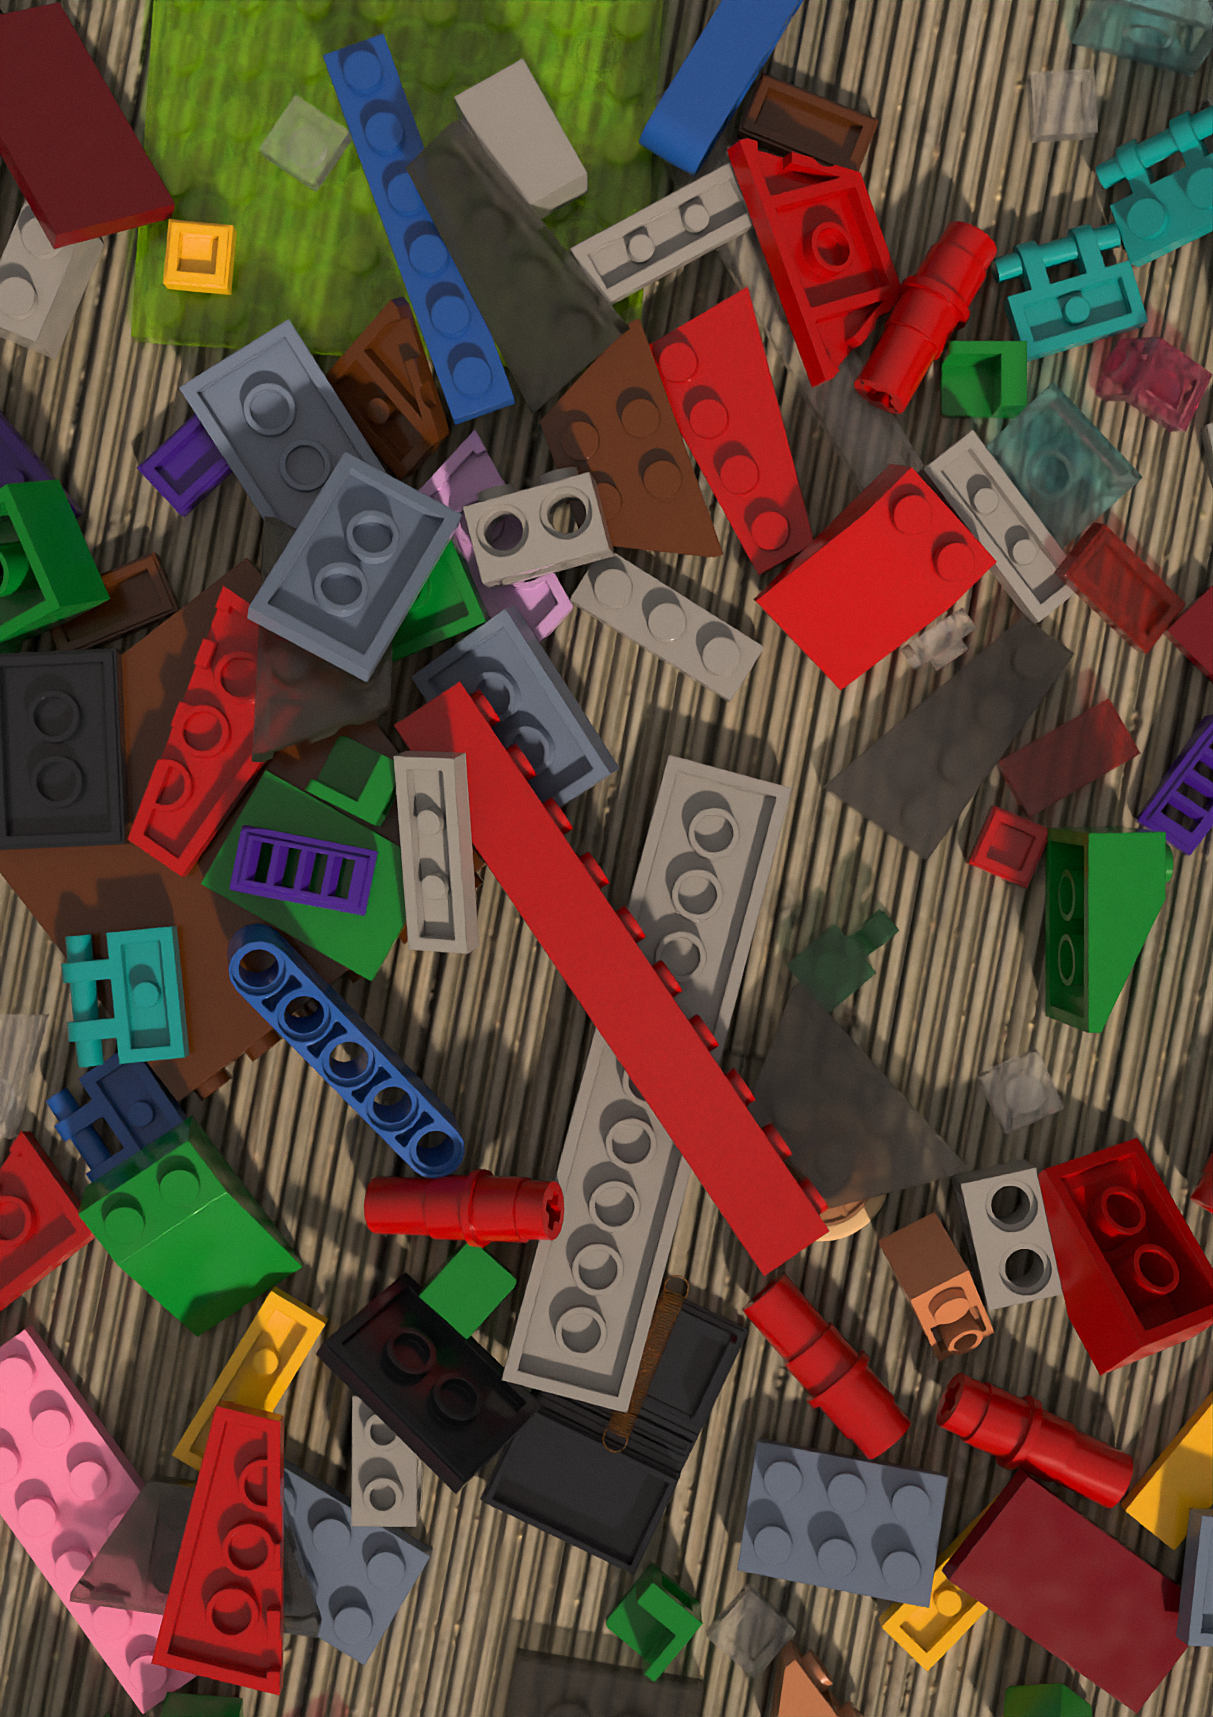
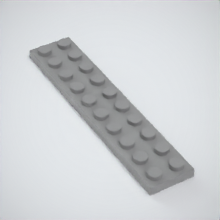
(618, 1168)

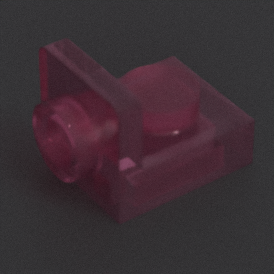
(1154, 381)

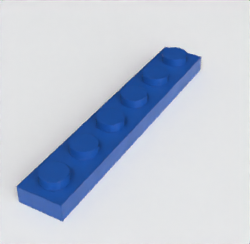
(442, 303)

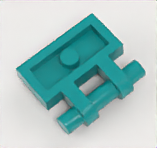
(1169, 210)
(1072, 310)
(145, 996)

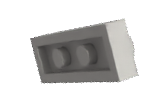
(665, 235)
(1003, 522)
(667, 625)
(436, 851)

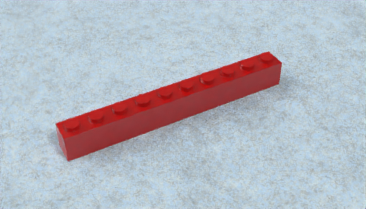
(619, 987)

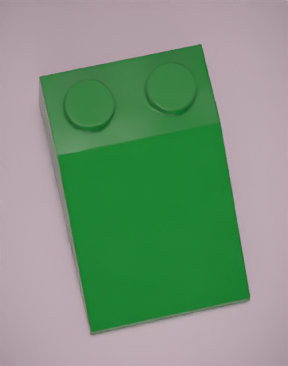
(43, 562)
(1098, 911)
(187, 1228)

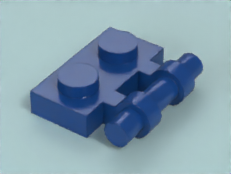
(130, 1101)

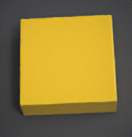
(199, 257)

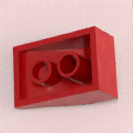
(875, 576)
(1124, 1256)

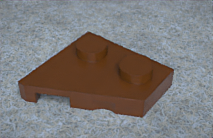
(392, 390)

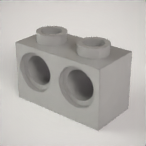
(541, 546)
(994, 1238)
(384, 1474)

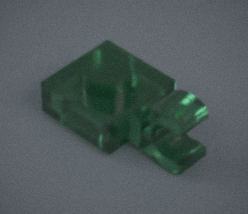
(835, 964)

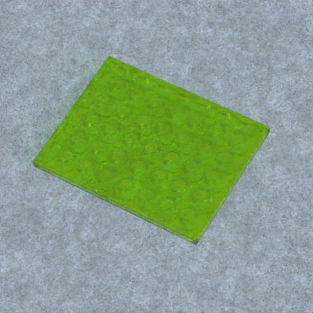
(324, 256)

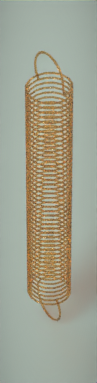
(670, 1329)

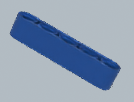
(715, 80)
(353, 1080)

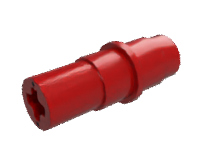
(926, 316)
(466, 1207)
(828, 1367)
(1033, 1439)

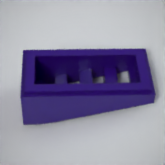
(1182, 771)
(248, 857)

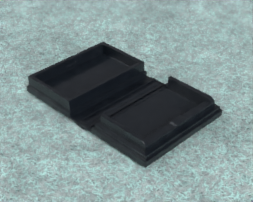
(609, 1501)

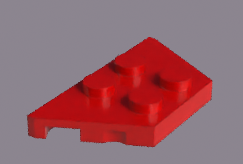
(819, 251)

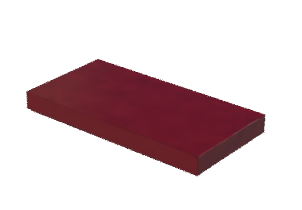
(69, 135)
(1072, 1589)

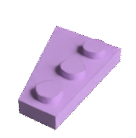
(456, 485)

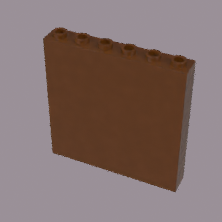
(128, 889)

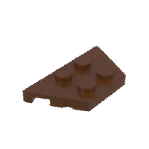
(629, 441)

